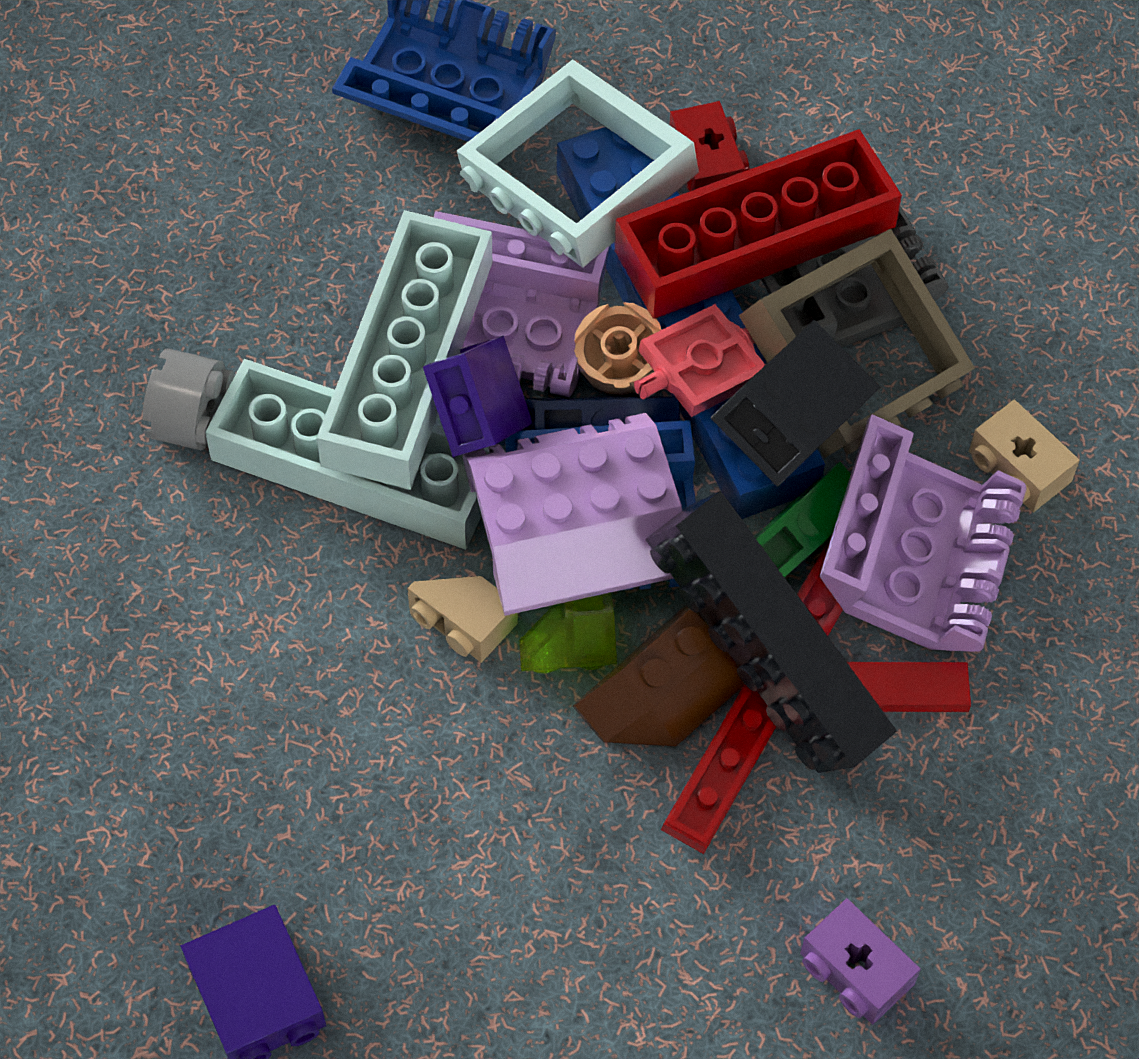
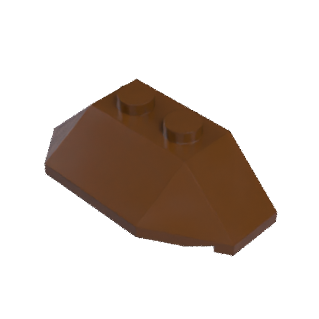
(662, 686)

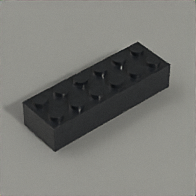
(770, 635)

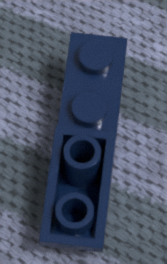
(597, 411)

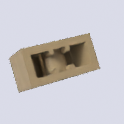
(1025, 450)

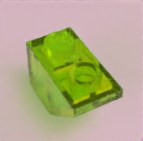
(571, 636)

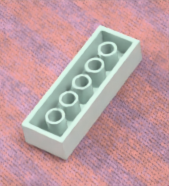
(413, 318)
(271, 431)

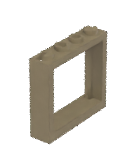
(914, 302)

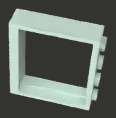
(573, 84)

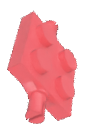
(699, 360)

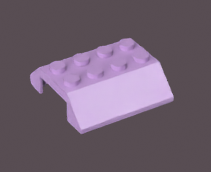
(535, 304)
(574, 511)
(917, 544)

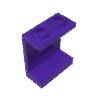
(478, 396)
(254, 986)

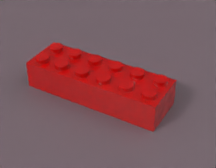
(756, 223)

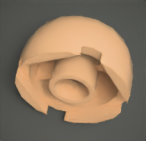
(609, 347)

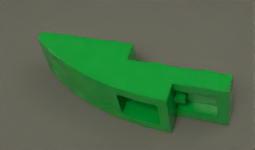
(805, 521)

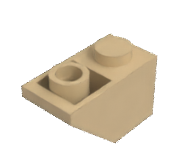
(463, 611)

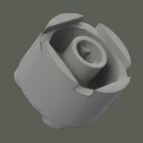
(184, 398)

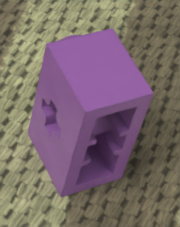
(853, 937)

